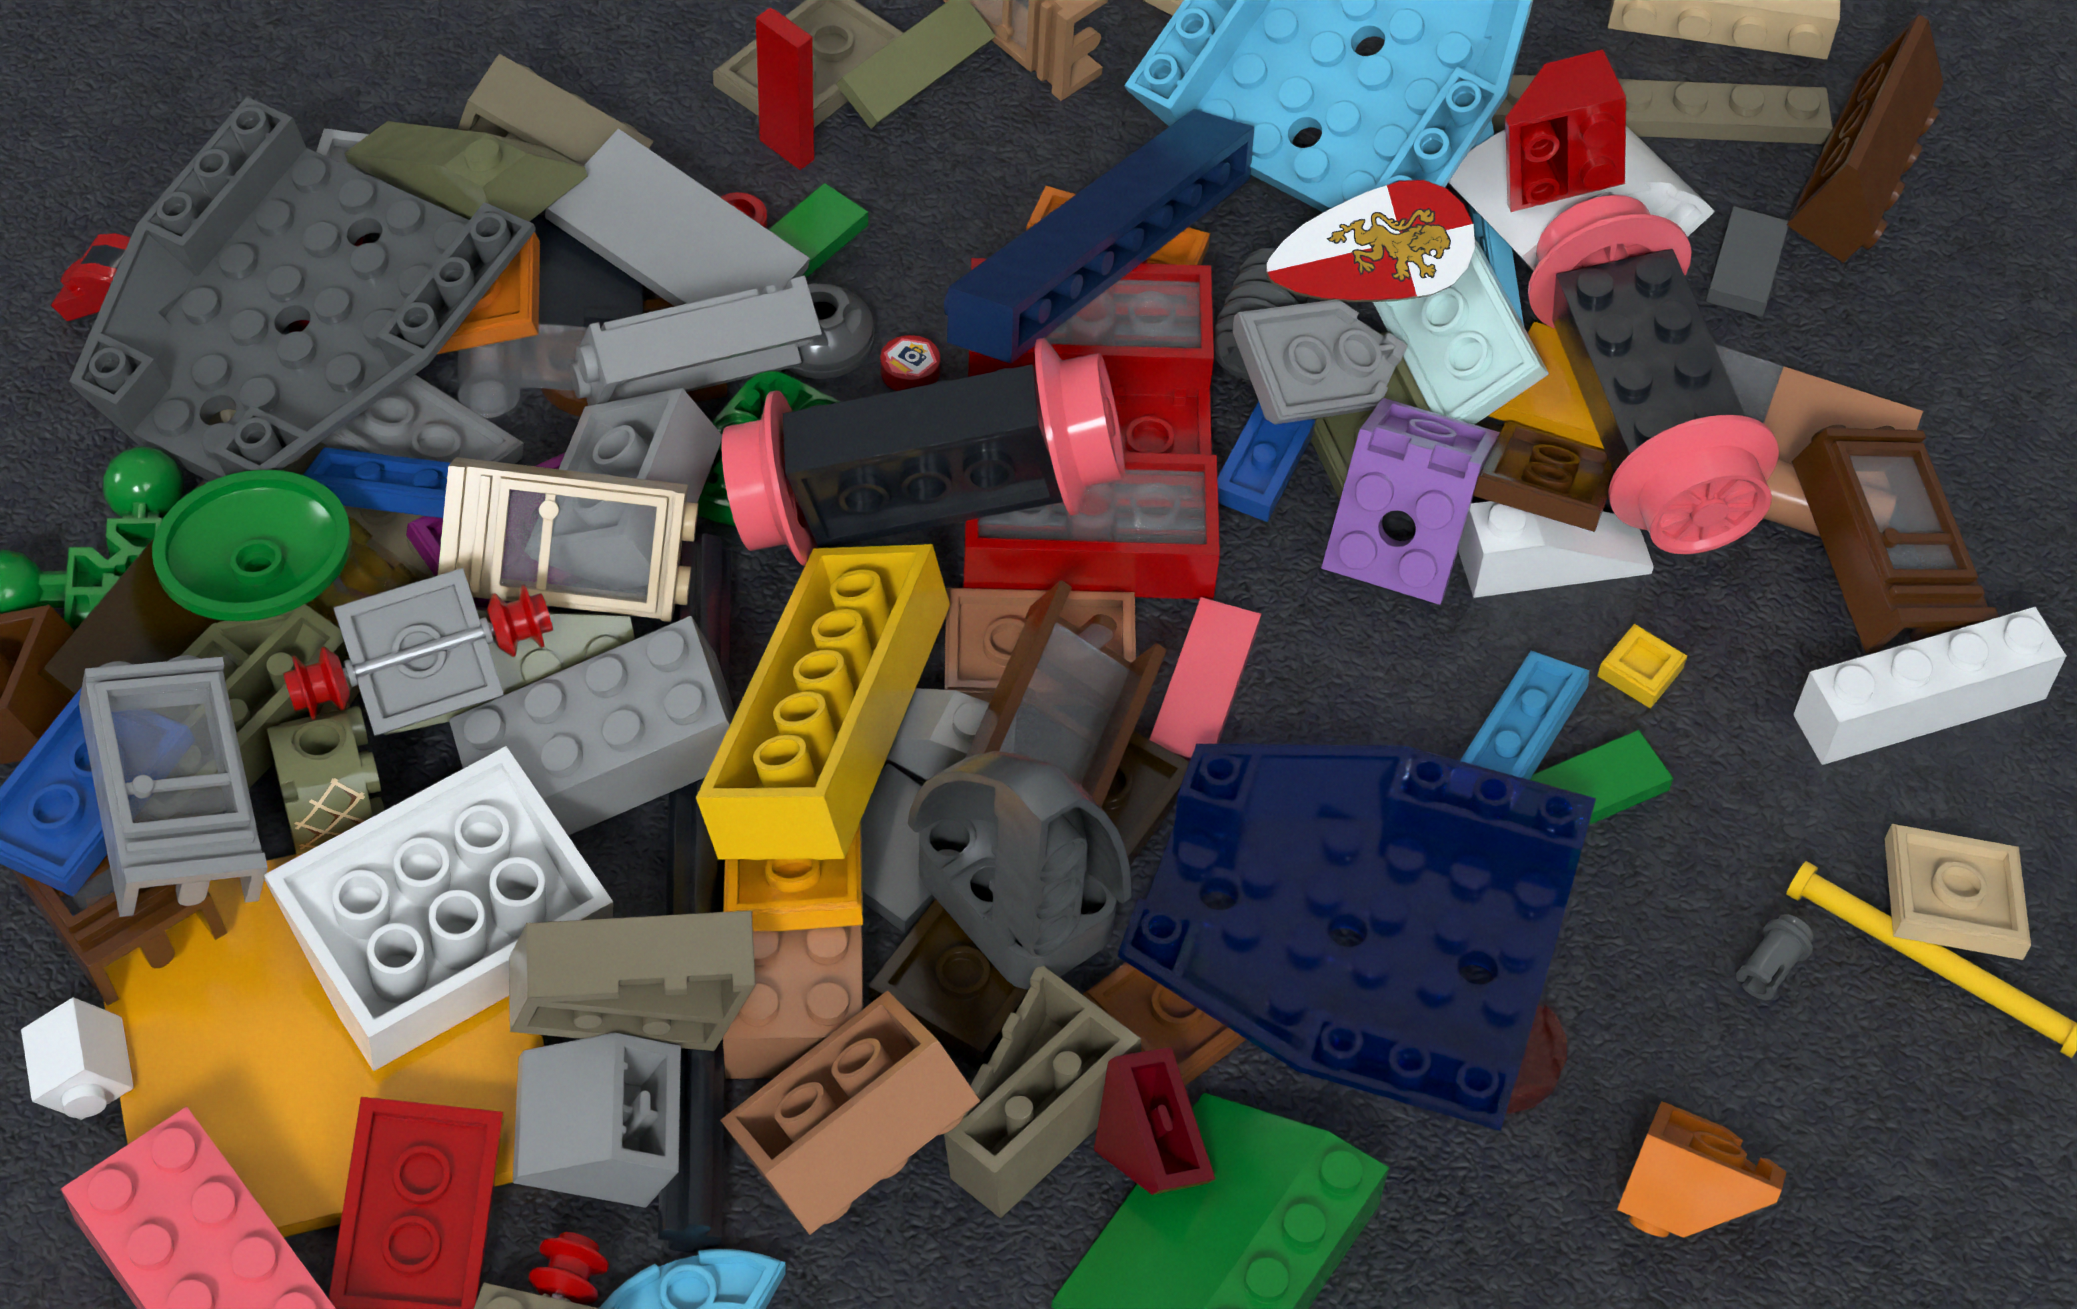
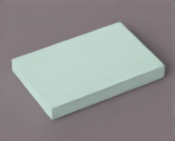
(1465, 344)

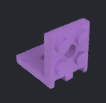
(1414, 466)

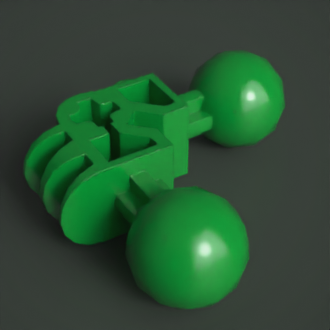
(141, 490)

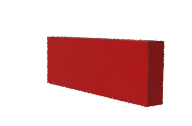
(785, 87)

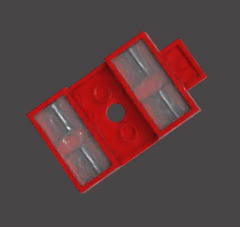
(1162, 521)

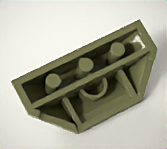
(253, 670)

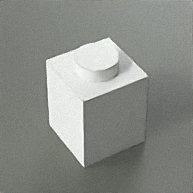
(77, 1059)

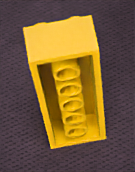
(824, 704)

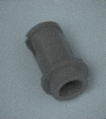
(1783, 945)

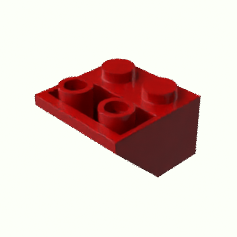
(1566, 133)

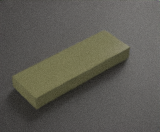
(915, 60)

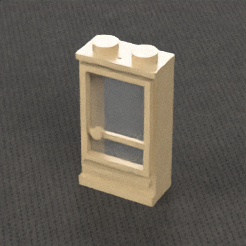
(568, 536)

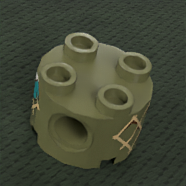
(324, 775)

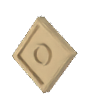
(1957, 892)

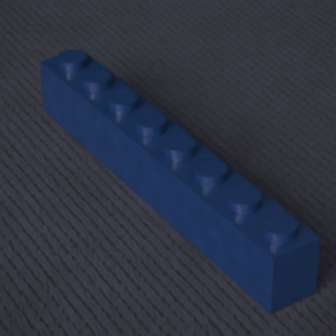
(1098, 236)

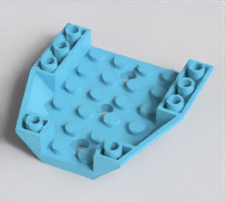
(1297, 68)

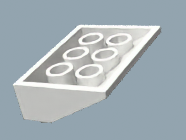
(428, 900)

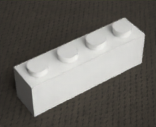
(1928, 685)

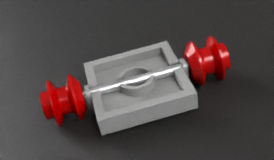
(418, 651)

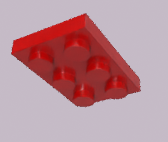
(416, 1206)

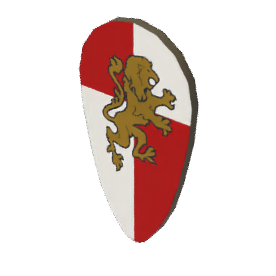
(1378, 247)

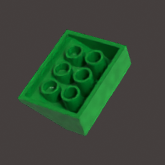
(1252, 1238)

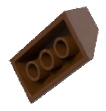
(1872, 146)

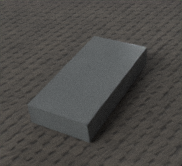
(1747, 261)

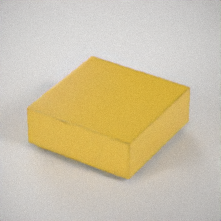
(1642, 666)

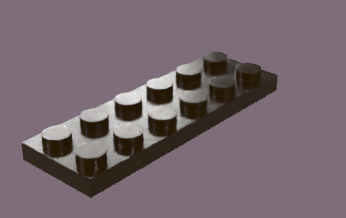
(950, 980)

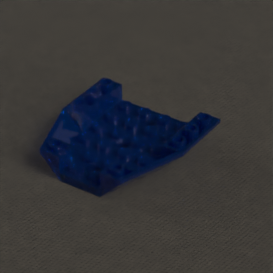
(1410, 853)

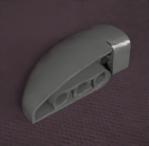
(1032, 846)

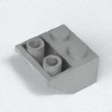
(599, 1118)

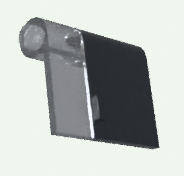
(574, 291)

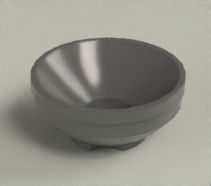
(845, 337)

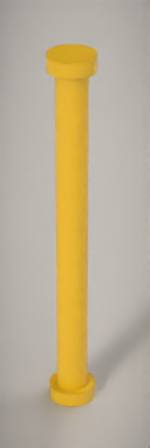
(1936, 958)

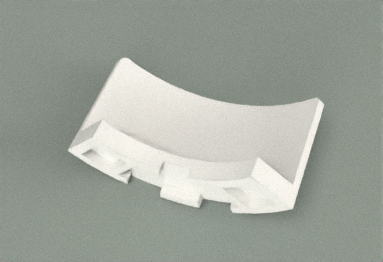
(1483, 184)

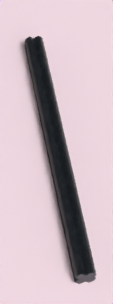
(694, 885)

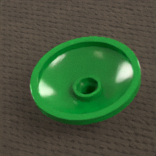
(252, 545)

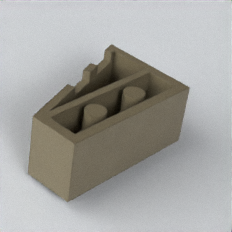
(530, 109)
(634, 977)
(1035, 1093)

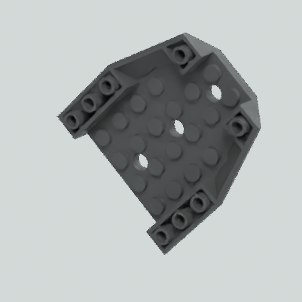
(243, 250)

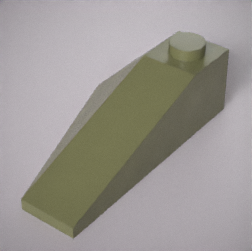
(466, 168)

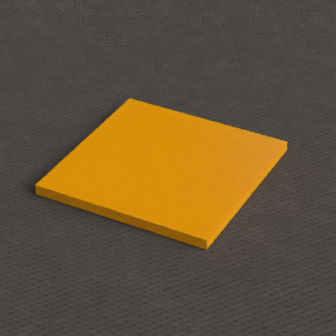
(270, 1067)

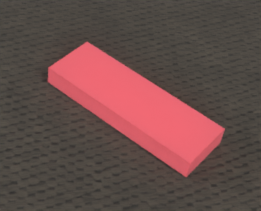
(1205, 677)

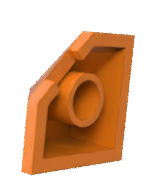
(1695, 1177)

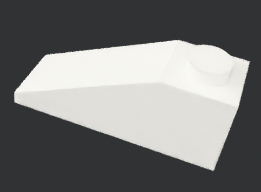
(1523, 551)

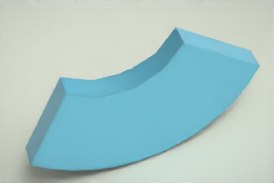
(703, 1282)

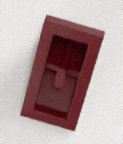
(1150, 1124)

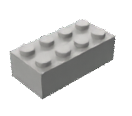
(610, 726)

